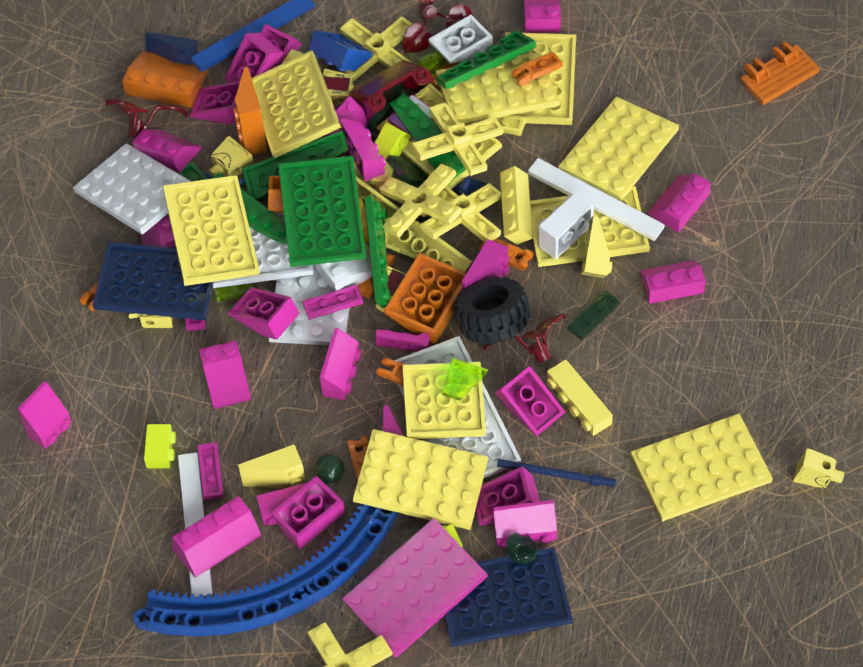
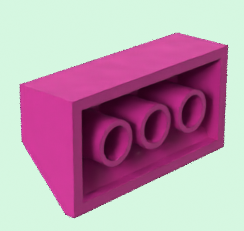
(216, 536)

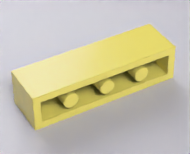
(516, 205)
(579, 398)

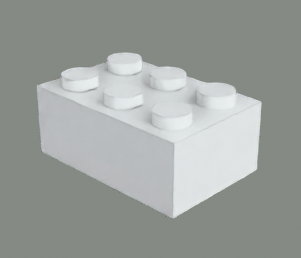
(565, 224)

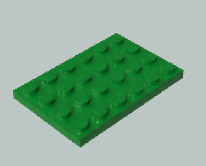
(322, 211)

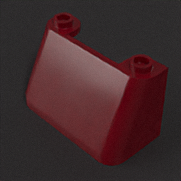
(370, 92)

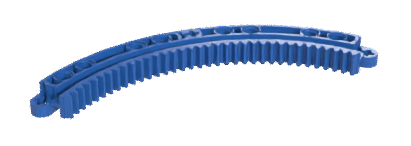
(227, 613)

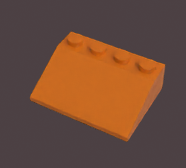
(163, 80)
(249, 117)
(426, 297)

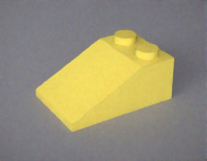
(596, 254)
(273, 470)

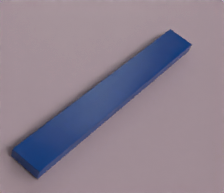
(231, 44)

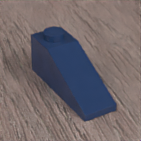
(172, 47)

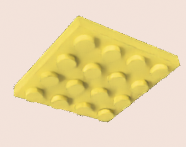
(435, 415)

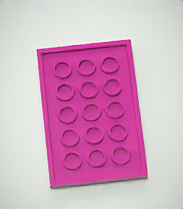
(415, 587)

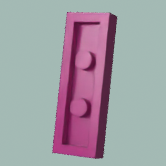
(332, 302)
(210, 471)

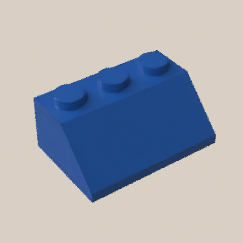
(338, 50)

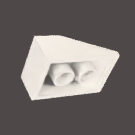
(462, 40)
(346, 273)

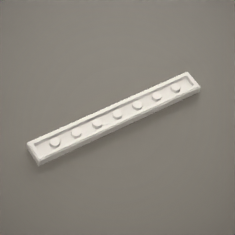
(602, 202)
(193, 512)

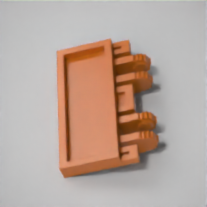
(778, 77)

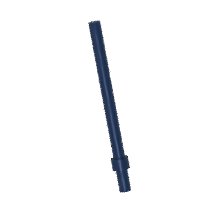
(594, 479)

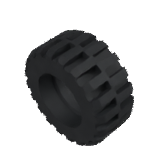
(492, 310)

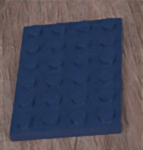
(149, 283)
(511, 601)

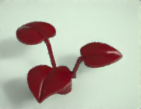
(417, 36)
(135, 125)
(539, 348)

